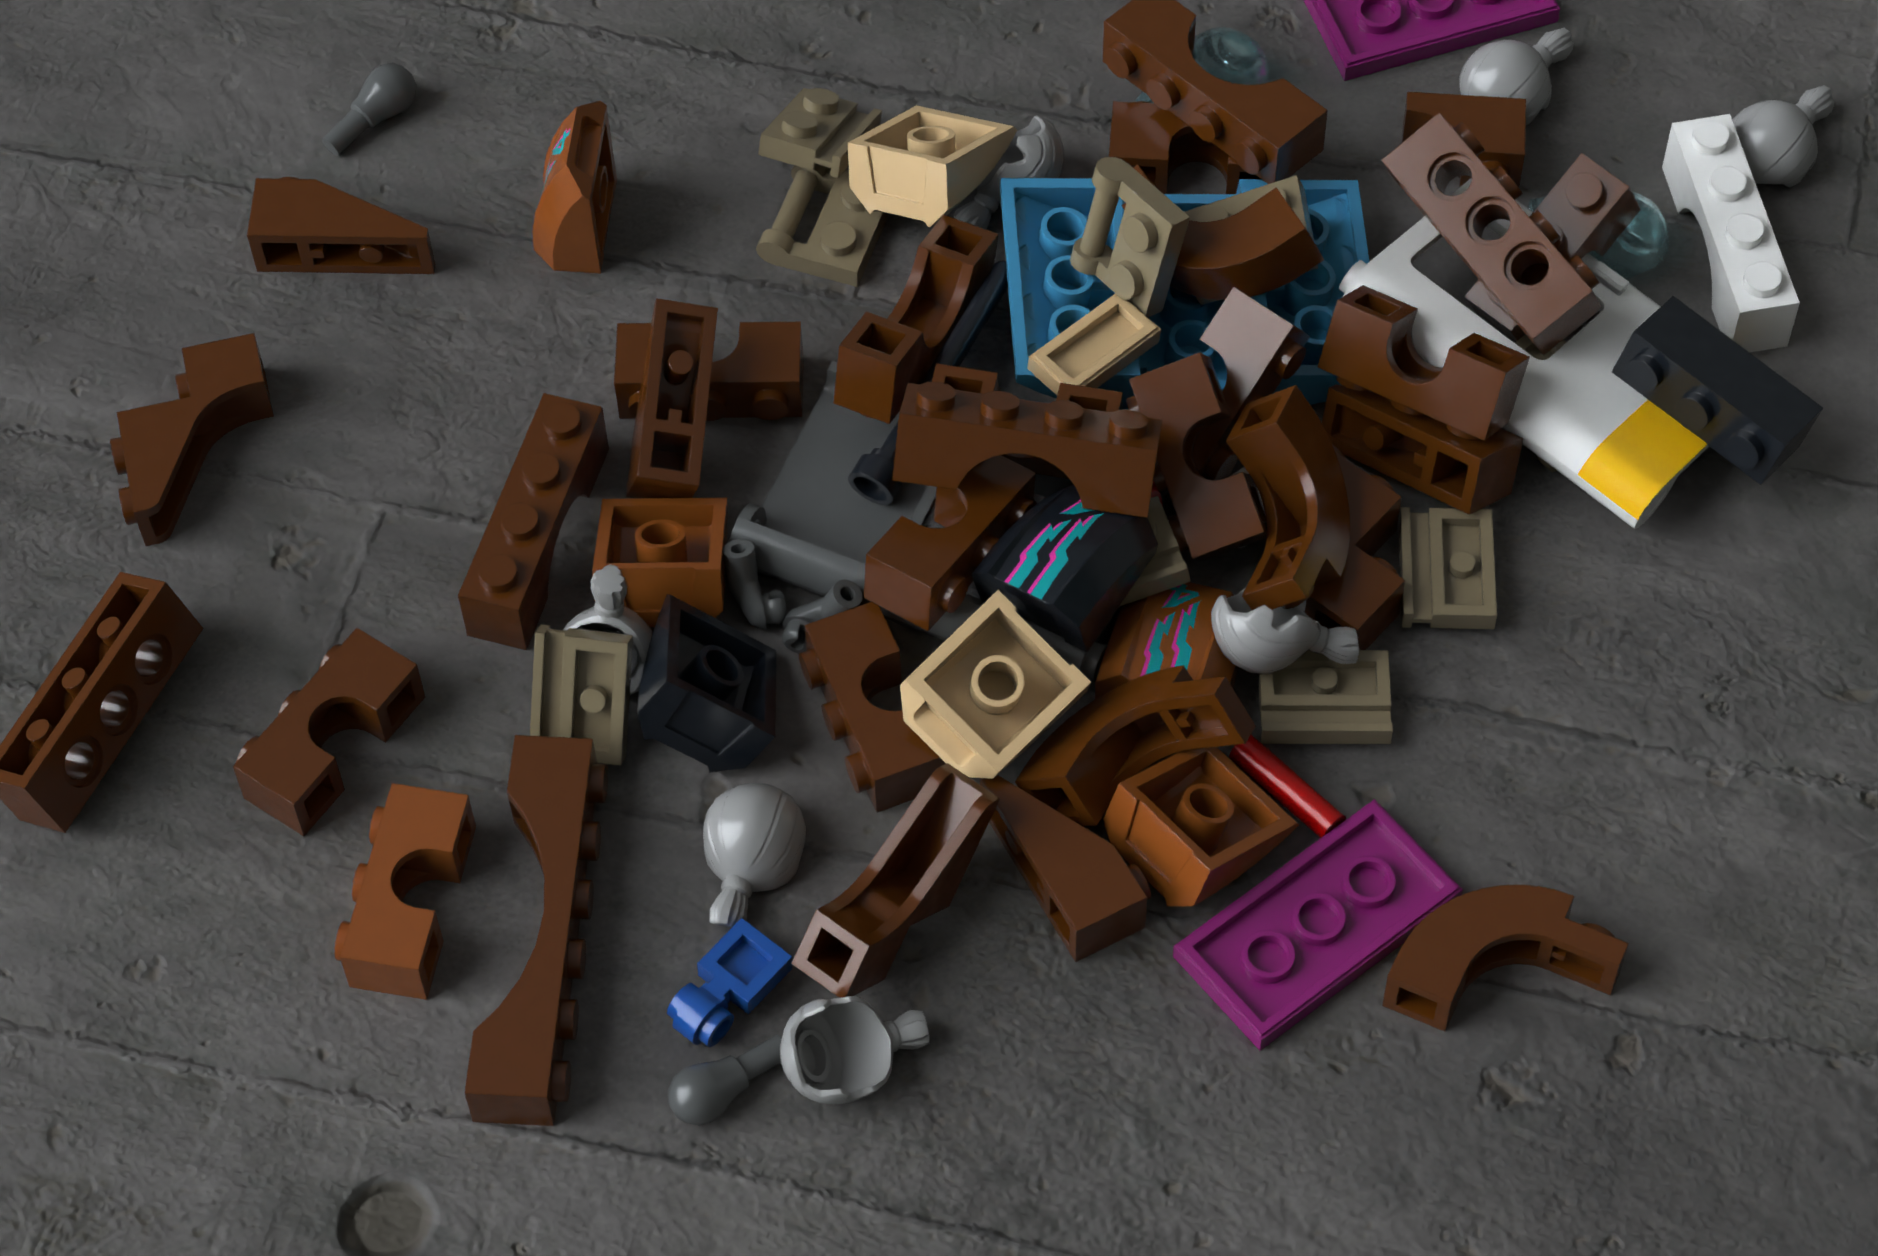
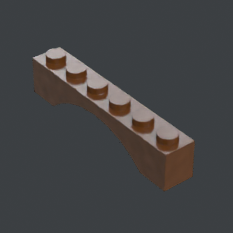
(519, 1048)

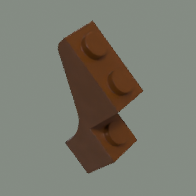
(169, 440)
(1370, 588)
(908, 880)

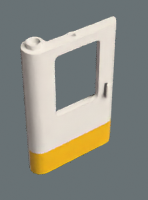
(1569, 404)

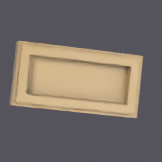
(1095, 346)

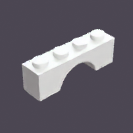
(1749, 277)

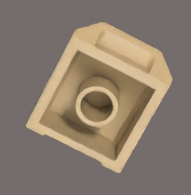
(924, 162)
(989, 691)

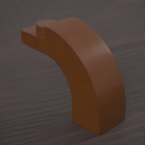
(1246, 251)
(1301, 495)
(1125, 733)
(1492, 931)

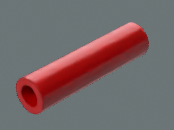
(1286, 786)

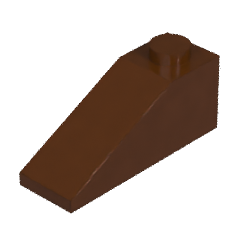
(326, 230)
(673, 402)
(1421, 450)
(1070, 871)

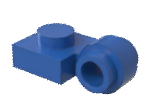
(737, 969)

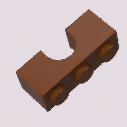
(414, 840)

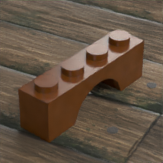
(1263, 126)
(891, 352)
(1101, 452)
(514, 559)

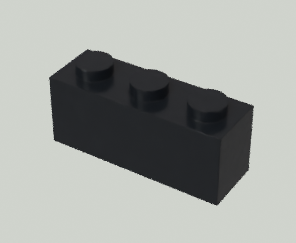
(1717, 389)

